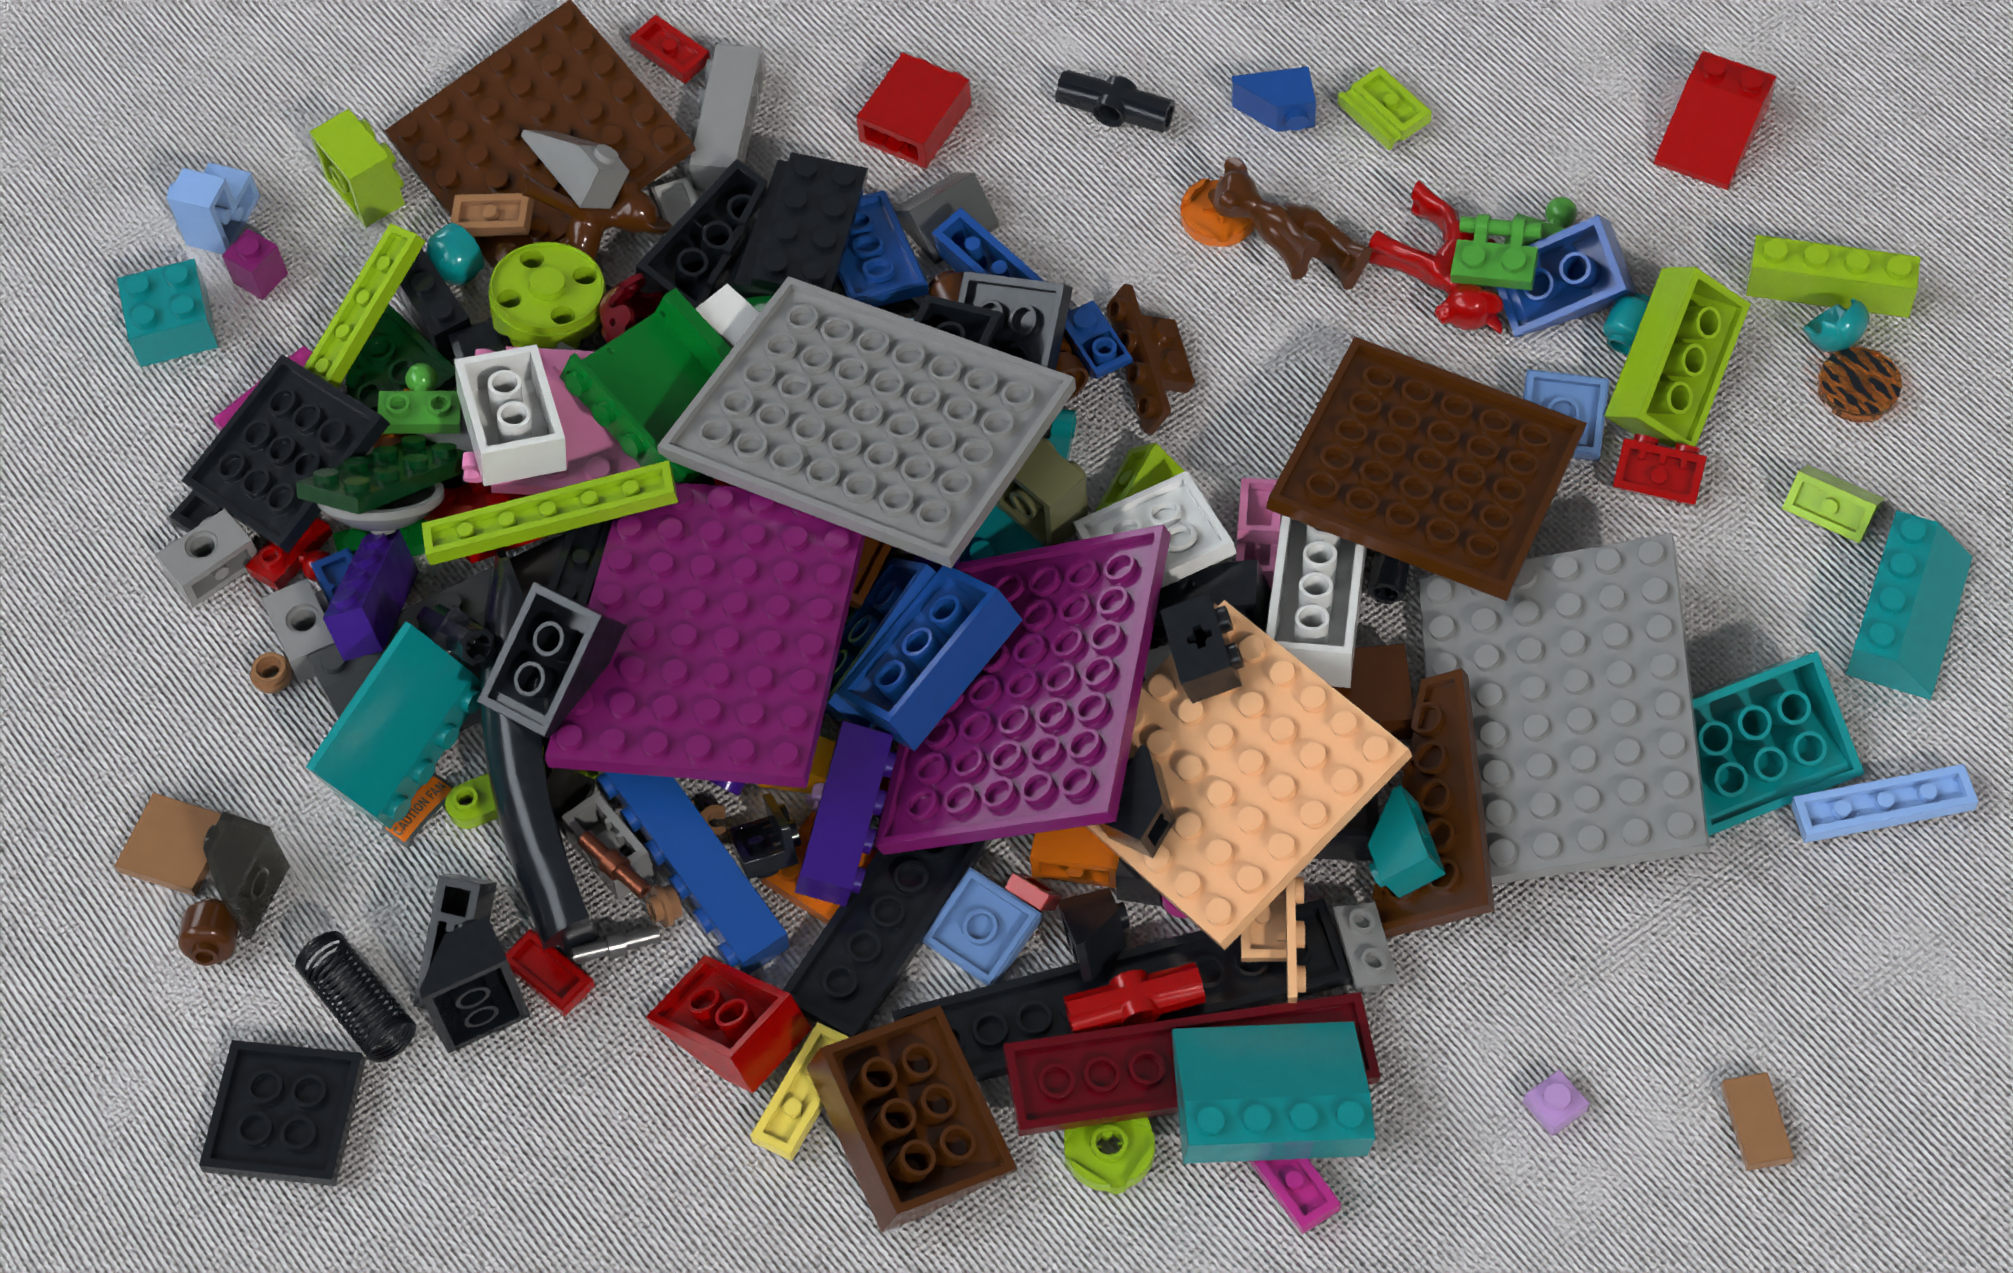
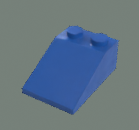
(1574, 277)

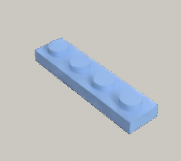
(1884, 803)

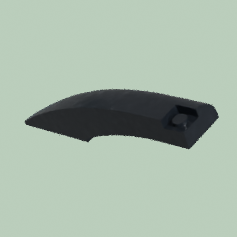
(522, 796)

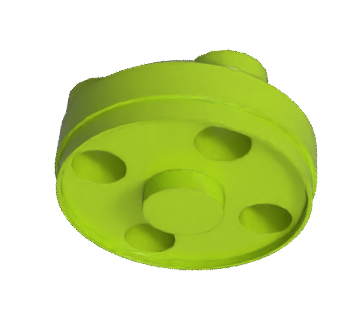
(546, 295)

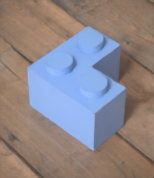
(212, 205)

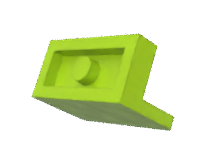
(1140, 470)
(1832, 503)

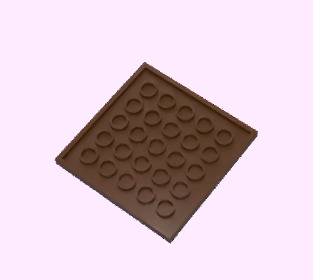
(545, 79)
(1428, 467)

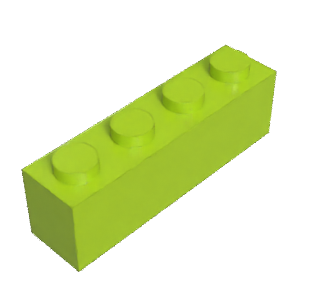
(1832, 275)

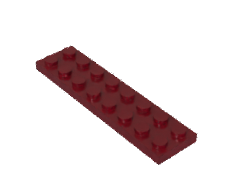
(1131, 1068)

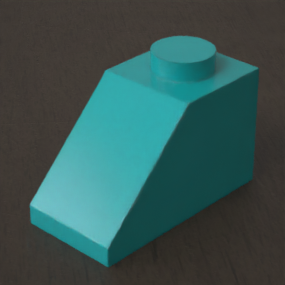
(1403, 846)

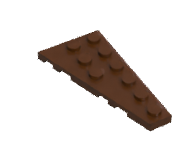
(1448, 788)

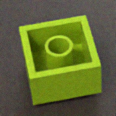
(358, 167)

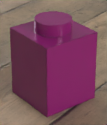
(255, 264)

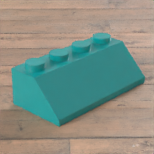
(1911, 607)

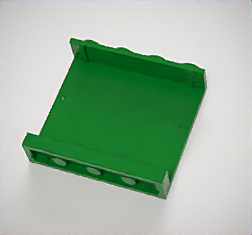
(649, 378)

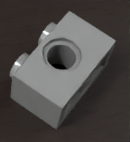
(202, 576)
(290, 613)

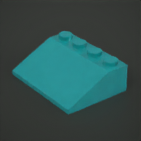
(397, 727)
(1770, 740)
(1271, 1092)

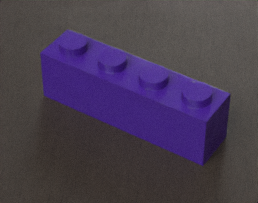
(371, 595)
(845, 813)

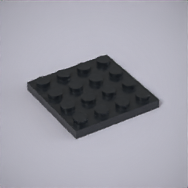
(276, 439)

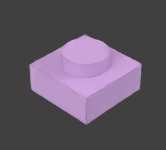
(1556, 1102)

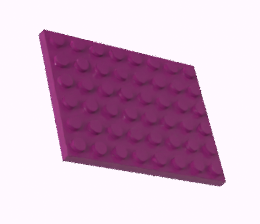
(723, 645)
(1053, 711)

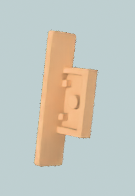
(1277, 935)

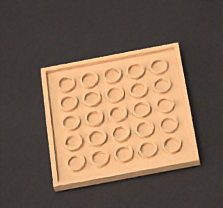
(1252, 780)

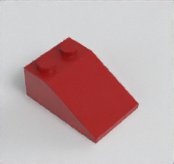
(1715, 120)
(731, 1022)

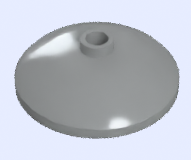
(394, 514)

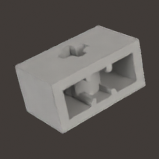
(602, 821)

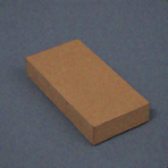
(1757, 1121)

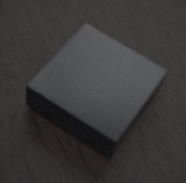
(193, 512)

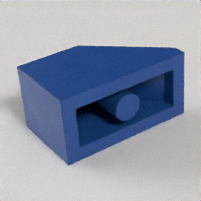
(1276, 98)

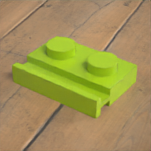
(1384, 107)

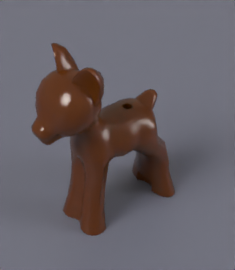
(631, 212)
(1289, 228)

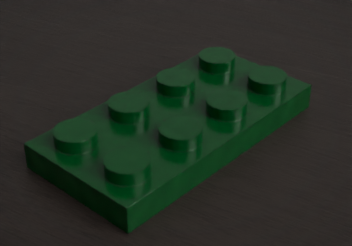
(382, 475)

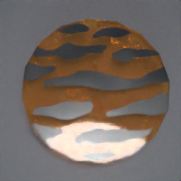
(1859, 384)

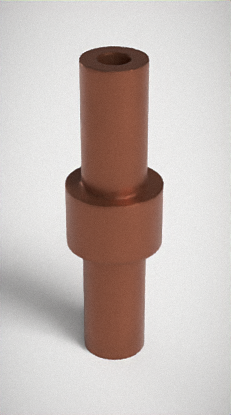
(614, 864)

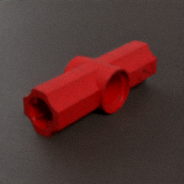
(1135, 998)

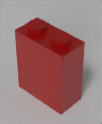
(914, 110)

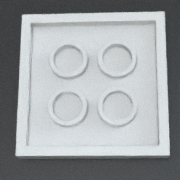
(1177, 503)

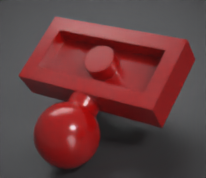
(277, 567)

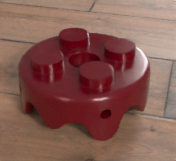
(626, 306)

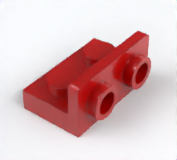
(1660, 470)

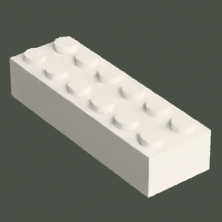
(1317, 599)

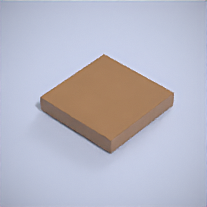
(169, 845)

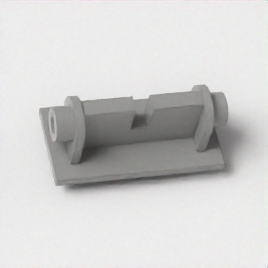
(1365, 947)

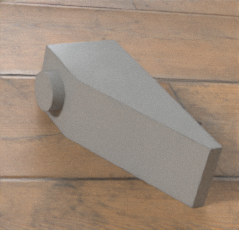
(583, 168)

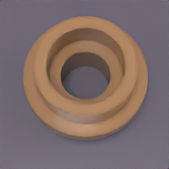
(267, 664)
(664, 905)

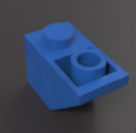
(1095, 341)

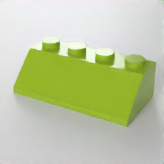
(1678, 357)

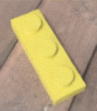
(795, 1101)

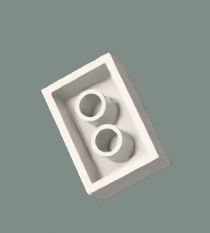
(510, 415)

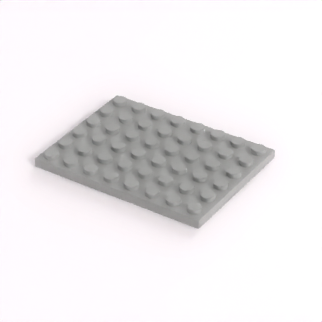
(868, 420)
(1577, 708)

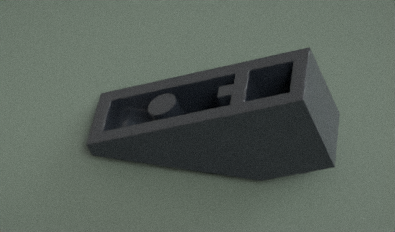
(455, 901)

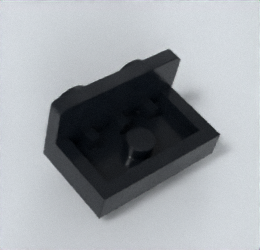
(766, 843)

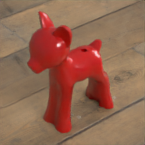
(1467, 304)

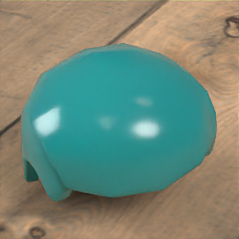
(455, 254)
(1838, 327)

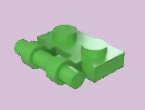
(1496, 263)

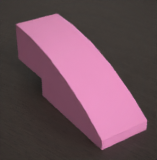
(1258, 526)

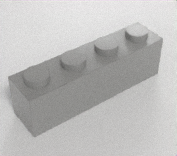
(727, 112)

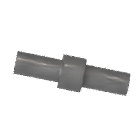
(615, 944)

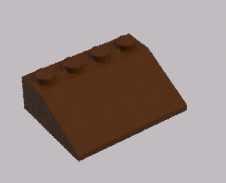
(910, 1117)

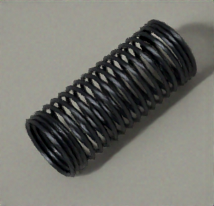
(326, 970)

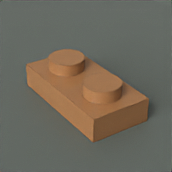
(493, 214)

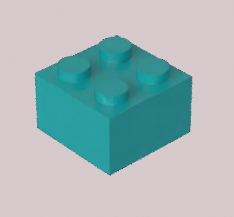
(167, 312)

